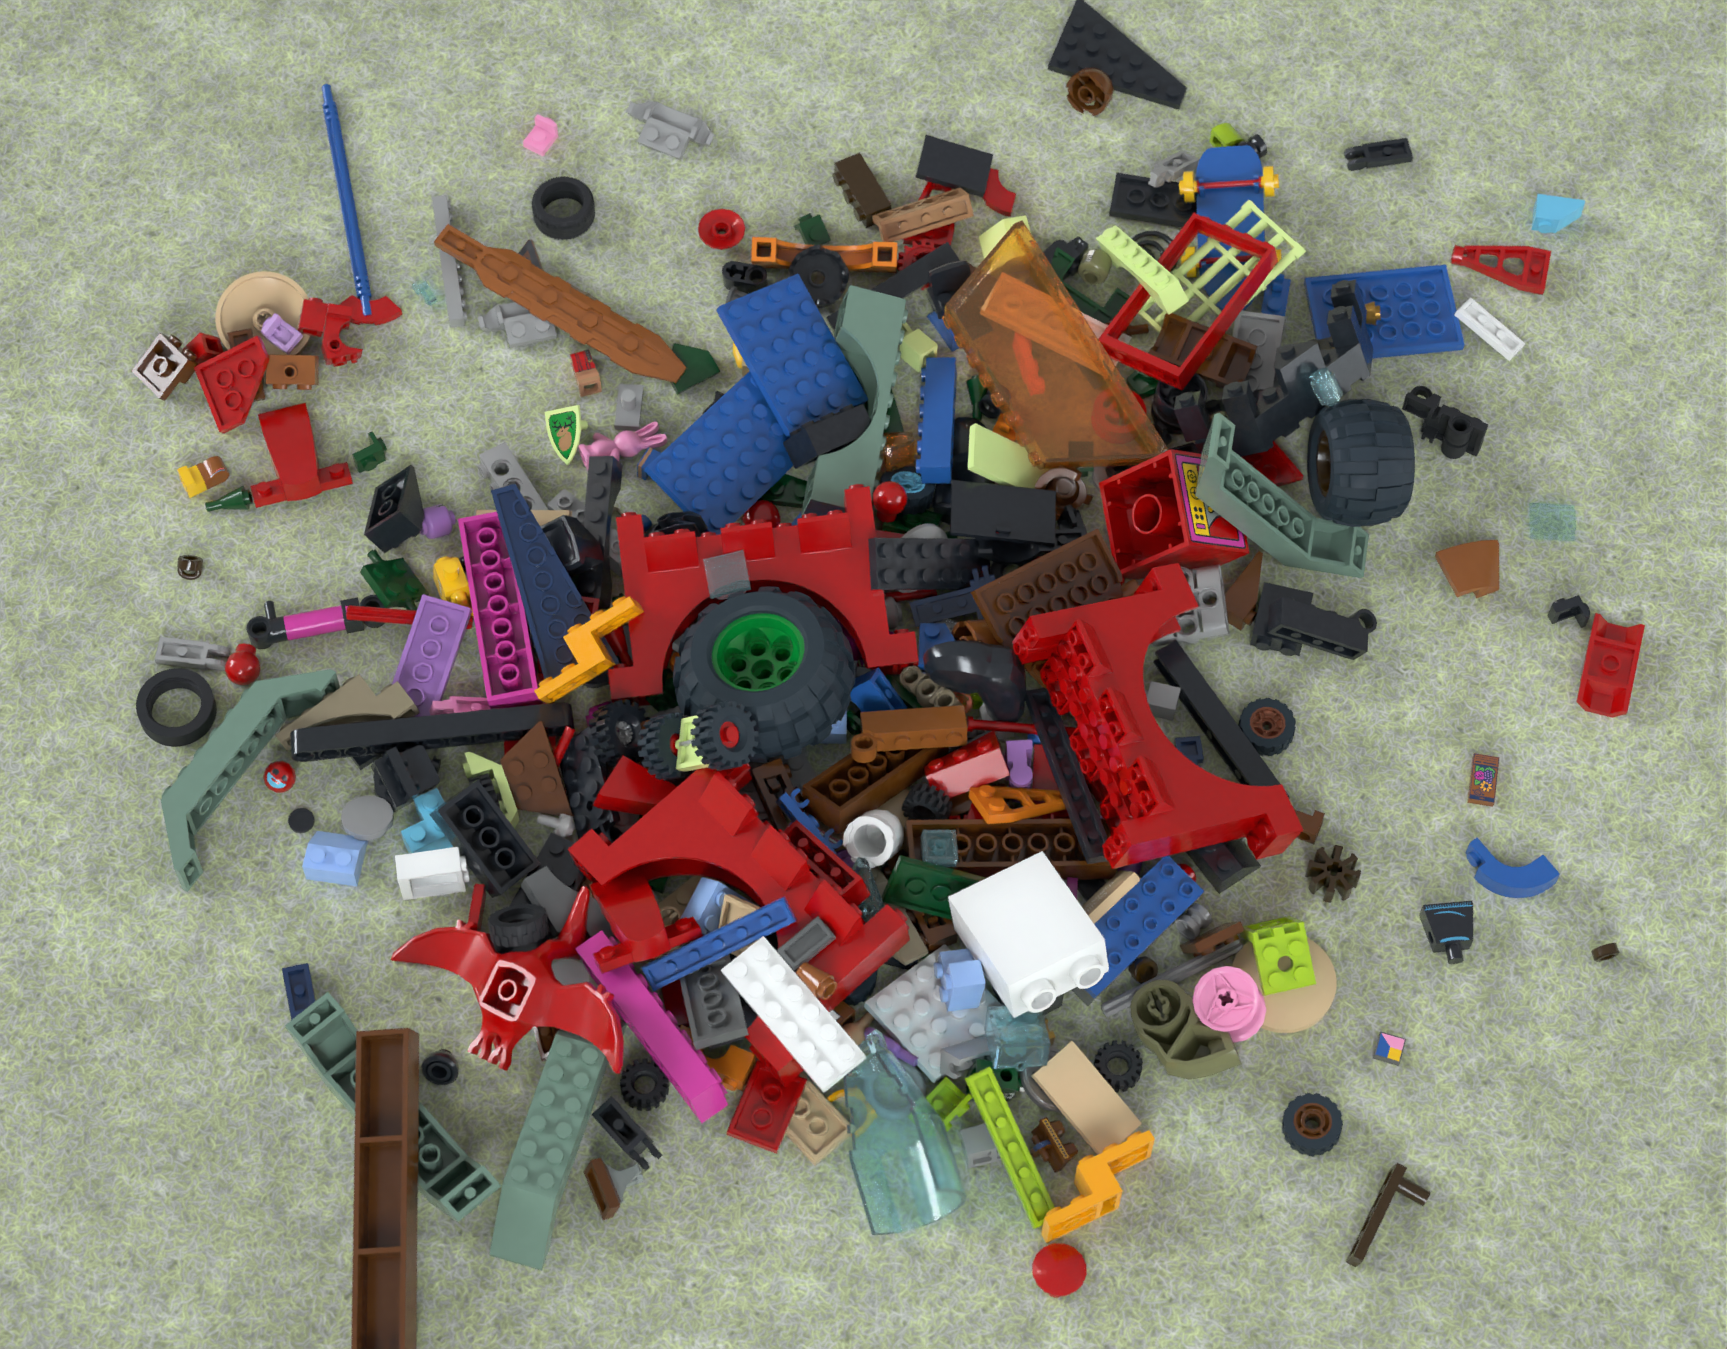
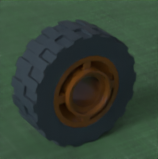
(1313, 1108)

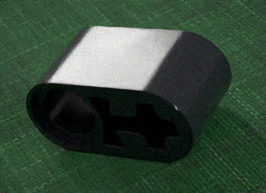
(743, 270)

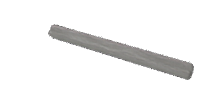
(1175, 975)

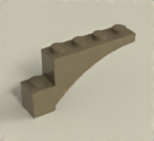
(353, 704)

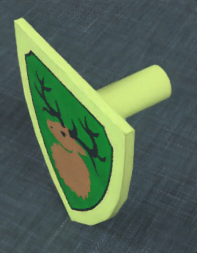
(564, 431)

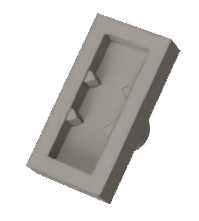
(629, 407)

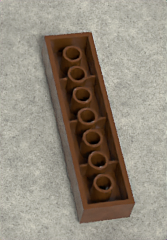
(995, 847)

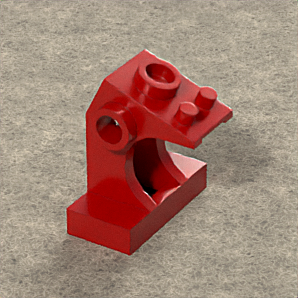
(333, 350)

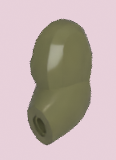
(1175, 1034)

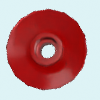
(721, 221)

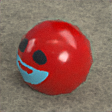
(279, 776)

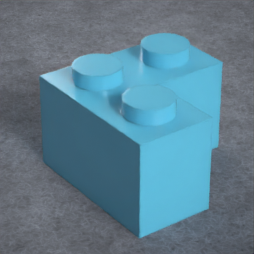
(425, 834)

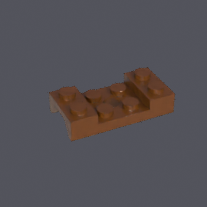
(1225, 364)

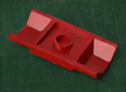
(1609, 667)

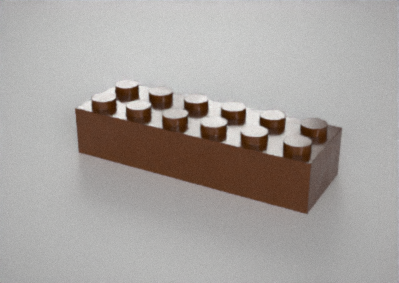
(856, 787)

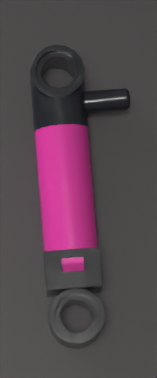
(307, 623)

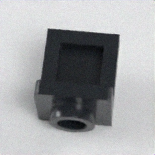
(1568, 608)

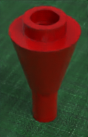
(619, 646)

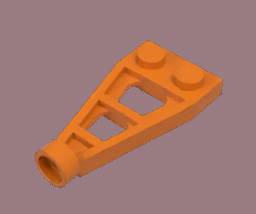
(993, 808)

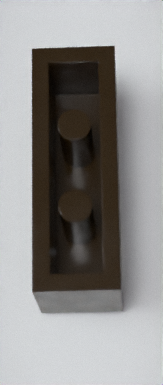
(860, 188)

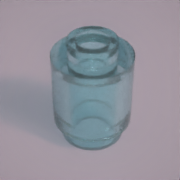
(1326, 387)

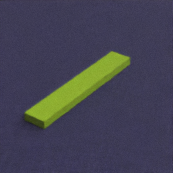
(1010, 1145)

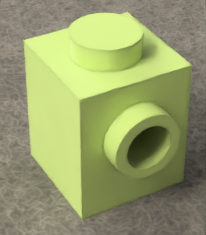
(917, 348)

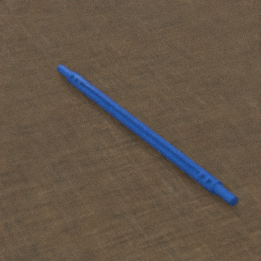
(346, 200)

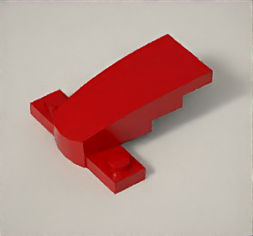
(294, 459)
(636, 922)

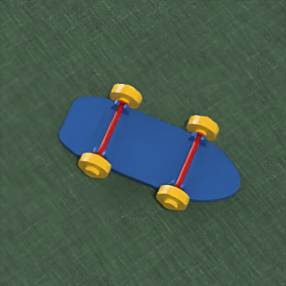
(1222, 185)

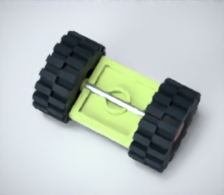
(714, 738)

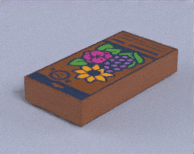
(1483, 779)

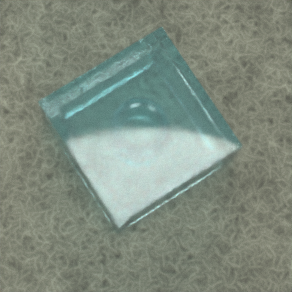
(939, 847)

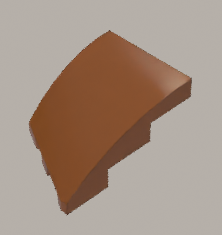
(1471, 567)

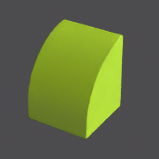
(1224, 136)

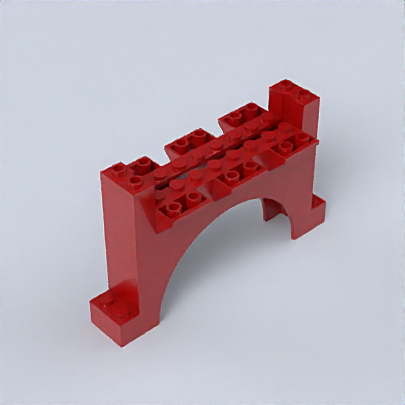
(816, 557)
(1155, 794)
(717, 835)

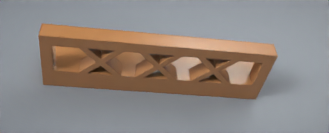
(923, 215)

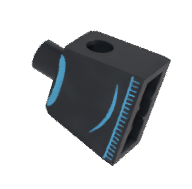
(1449, 928)

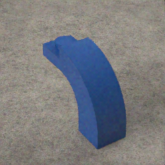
(1509, 880)

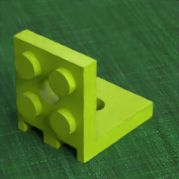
(1277, 939)

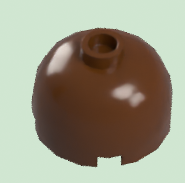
(1088, 86)

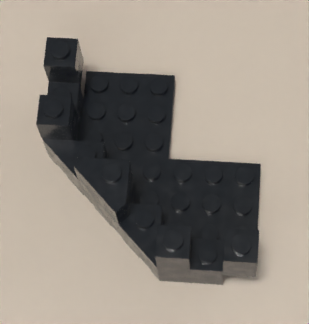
(1277, 410)

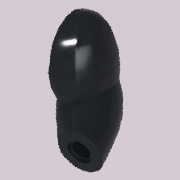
(981, 669)

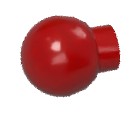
(889, 500)
(243, 665)

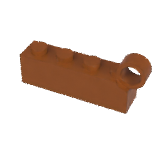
(909, 730)

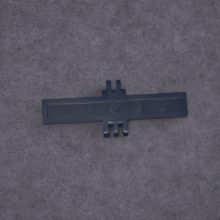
(951, 604)

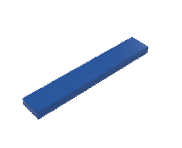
(719, 943)

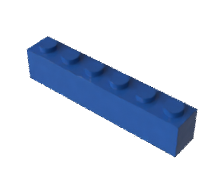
(938, 420)

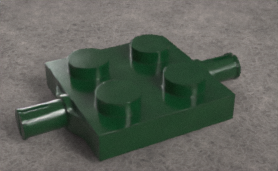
(393, 582)

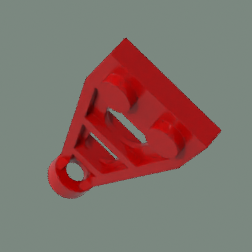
(938, 235)
(1534, 269)

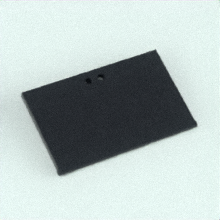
(987, 508)

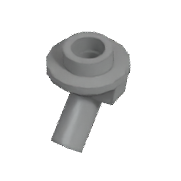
(563, 826)

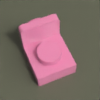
(542, 135)

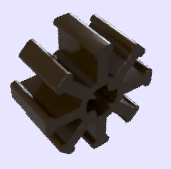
(1345, 876)

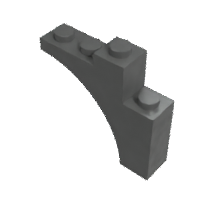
(557, 899)

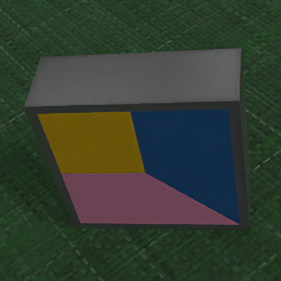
(1389, 1048)

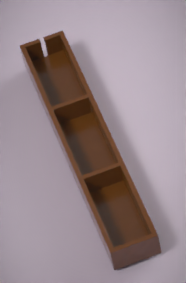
(385, 1190)

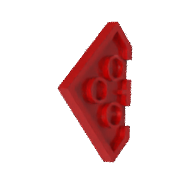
(233, 381)

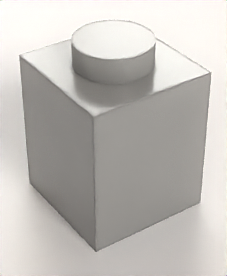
(1162, 700)

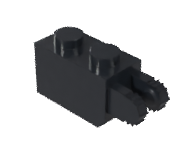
(625, 1131)

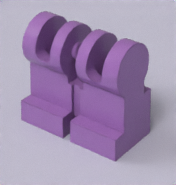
(1018, 759)

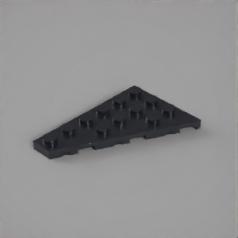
(1096, 43)

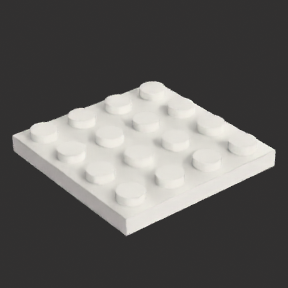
(919, 1020)

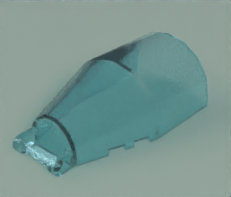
(898, 1145)

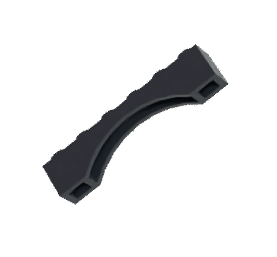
(601, 494)

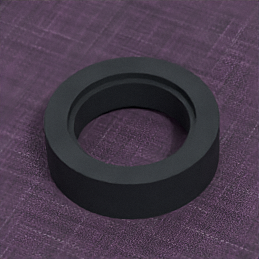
(166, 681)

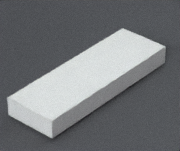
(1489, 329)

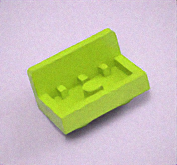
(948, 1101)

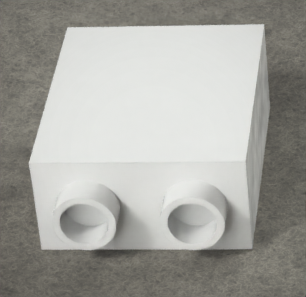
(1029, 935)

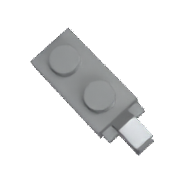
(1172, 168)

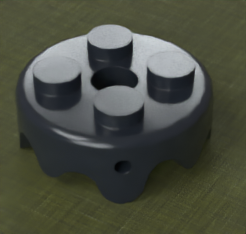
(830, 265)

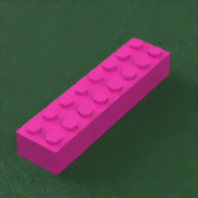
(498, 615)
(658, 1032)

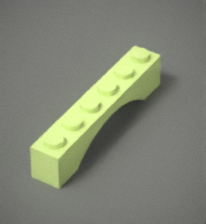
(1151, 274)

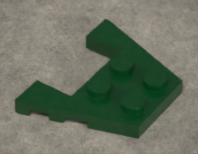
(1061, 263)

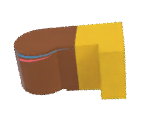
(203, 475)

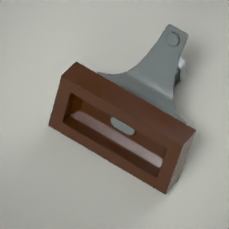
(609, 1185)

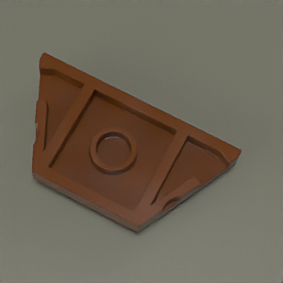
(535, 775)

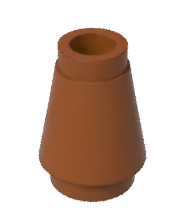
(817, 981)

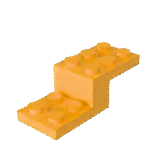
(588, 649)
(1097, 1185)

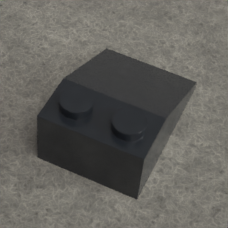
(395, 511)

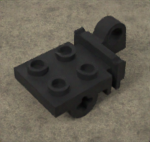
(1455, 429)

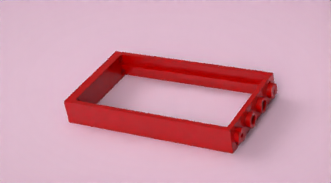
(1163, 370)

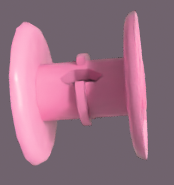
(1230, 1002)

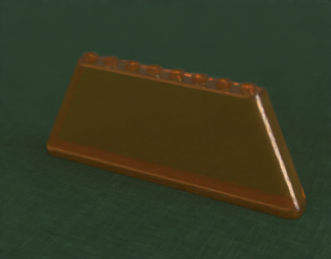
(1046, 363)

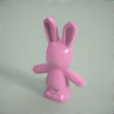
(624, 444)

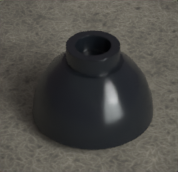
(440, 1067)

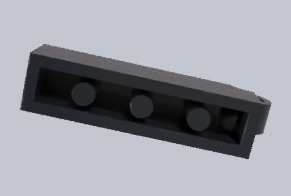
(1321, 628)

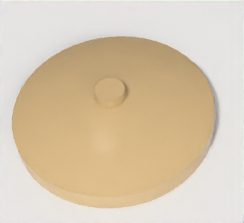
(256, 298)
(1296, 1008)

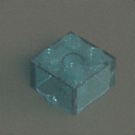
(1016, 1039)

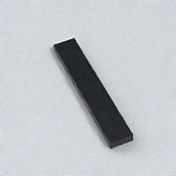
(912, 277)

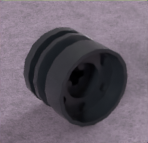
(1164, 401)

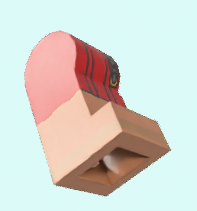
(585, 373)

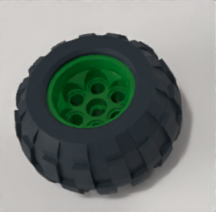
(787, 699)

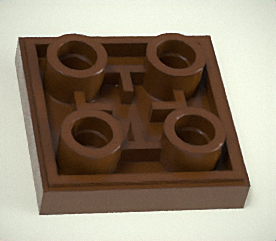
(1205, 943)

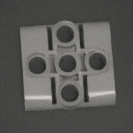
(1213, 616)

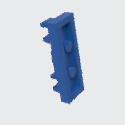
(1276, 296)
(792, 810)

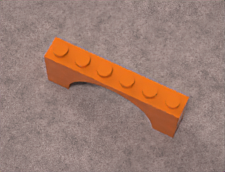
(859, 258)

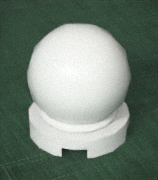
(874, 836)

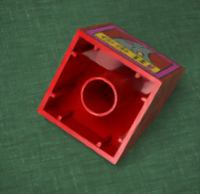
(1161, 522)

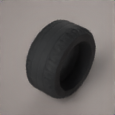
(564, 227)

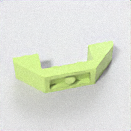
(477, 766)

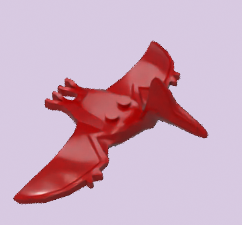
(521, 987)

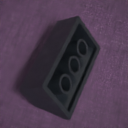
(485, 838)
(1224, 863)

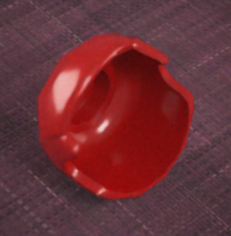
(762, 510)

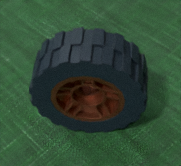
(1280, 723)

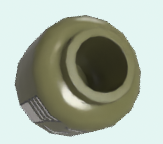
(1095, 266)

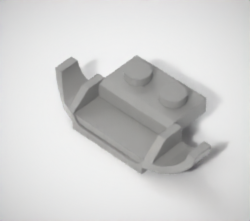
(669, 129)
(518, 323)

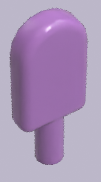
(898, 1051)

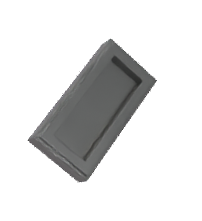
(806, 944)

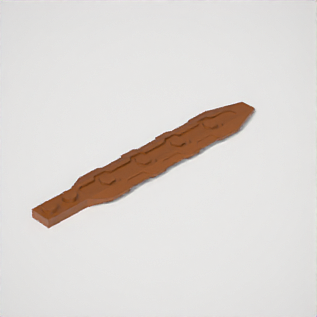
(565, 307)

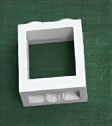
(431, 873)

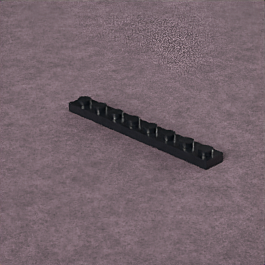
(1067, 775)

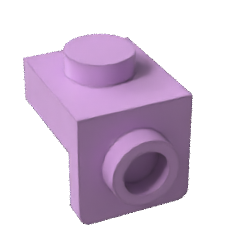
(280, 333)

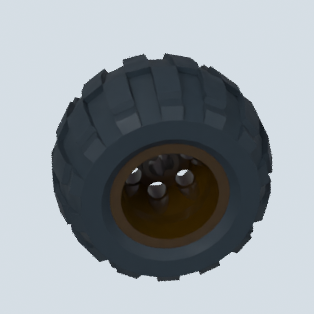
(1360, 462)

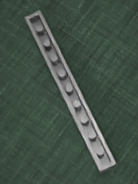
(449, 266)

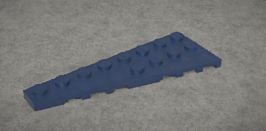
(543, 583)

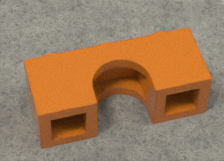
(733, 1067)

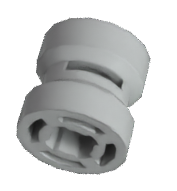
(1195, 919)

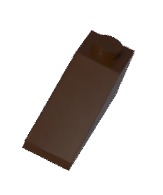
(1243, 595)

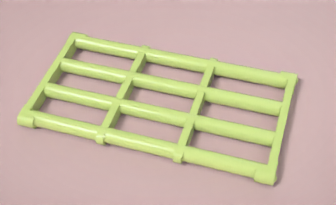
(1228, 256)

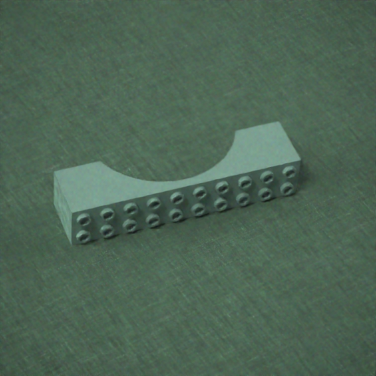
(869, 339)

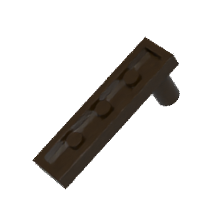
(1393, 1183)

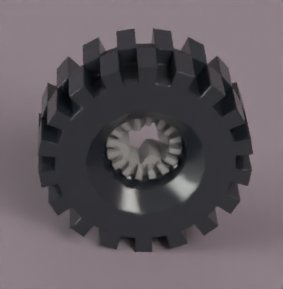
(613, 717)

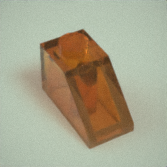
(899, 450)

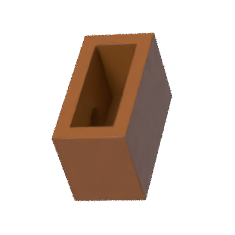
(293, 370)

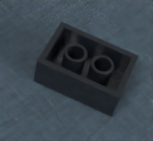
(826, 435)

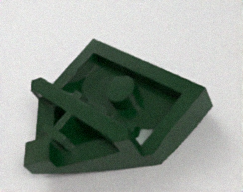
(699, 366)

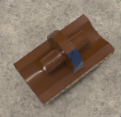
(1049, 1145)

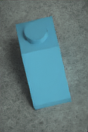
(1555, 212)

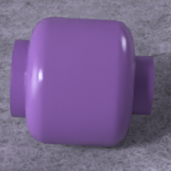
(437, 521)

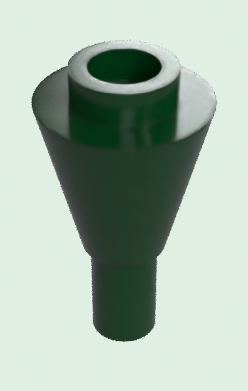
(976, 393)
(237, 500)

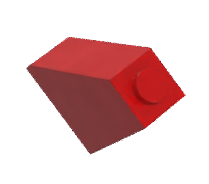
(632, 789)

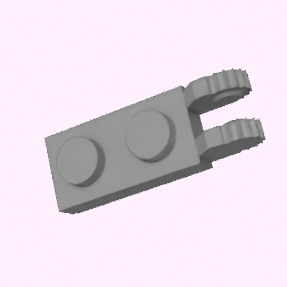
(190, 653)

